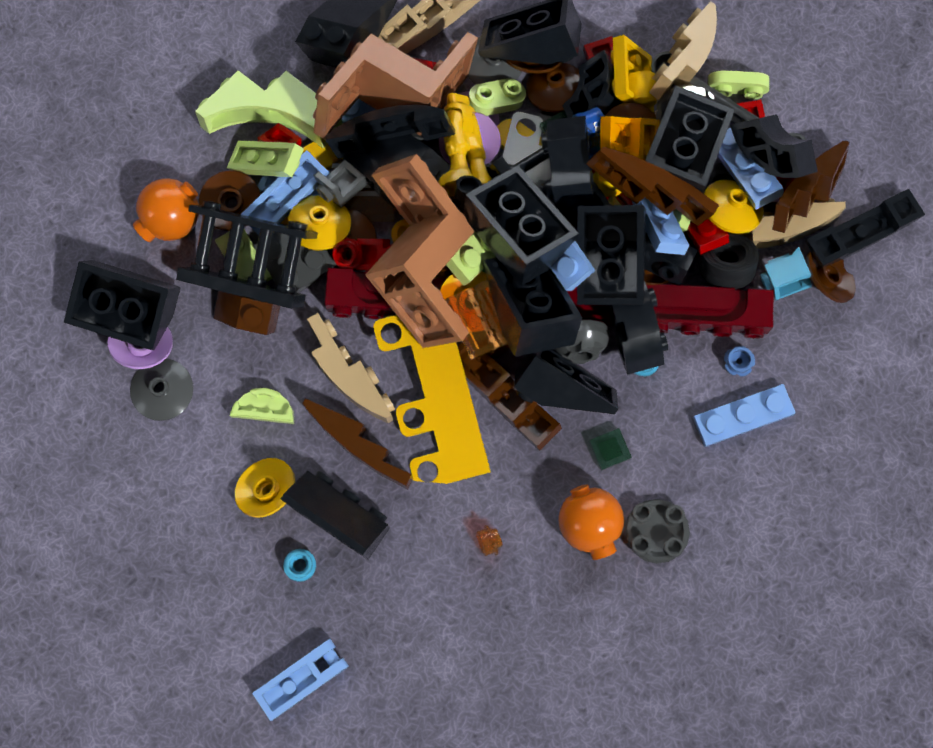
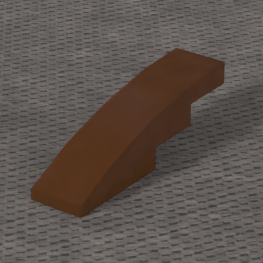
(643, 180)
(804, 190)
(498, 389)
(349, 436)

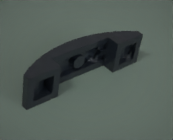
(387, 123)
(865, 230)

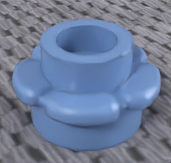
(742, 353)

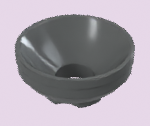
(590, 342)

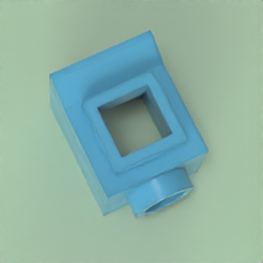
(786, 275)

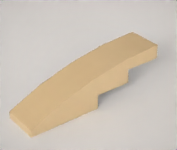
(425, 20)

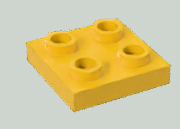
(632, 72)

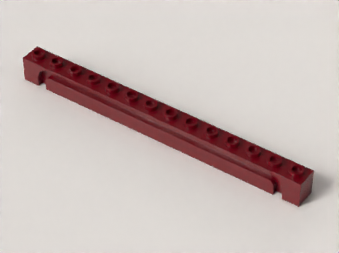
(678, 306)

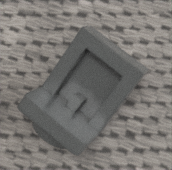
(340, 184)

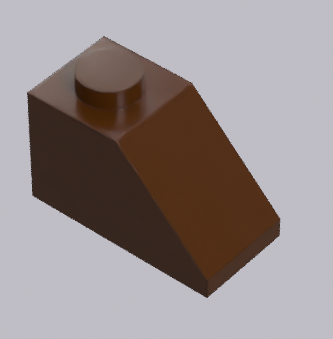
(246, 313)

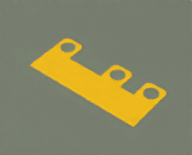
(445, 408)

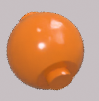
(164, 210)
(591, 521)

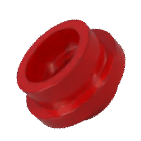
(340, 251)

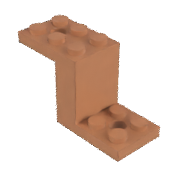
(390, 78)
(421, 252)

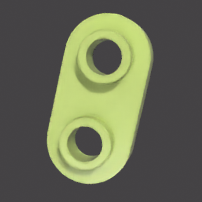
(750, 84)
(500, 97)

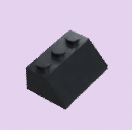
(518, 224)
(121, 304)
(337, 512)

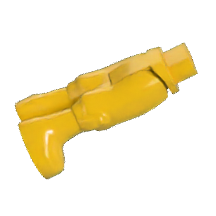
(464, 145)

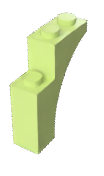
(243, 101)

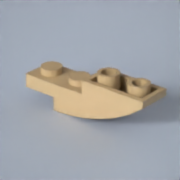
(688, 52)
(819, 216)
(352, 381)

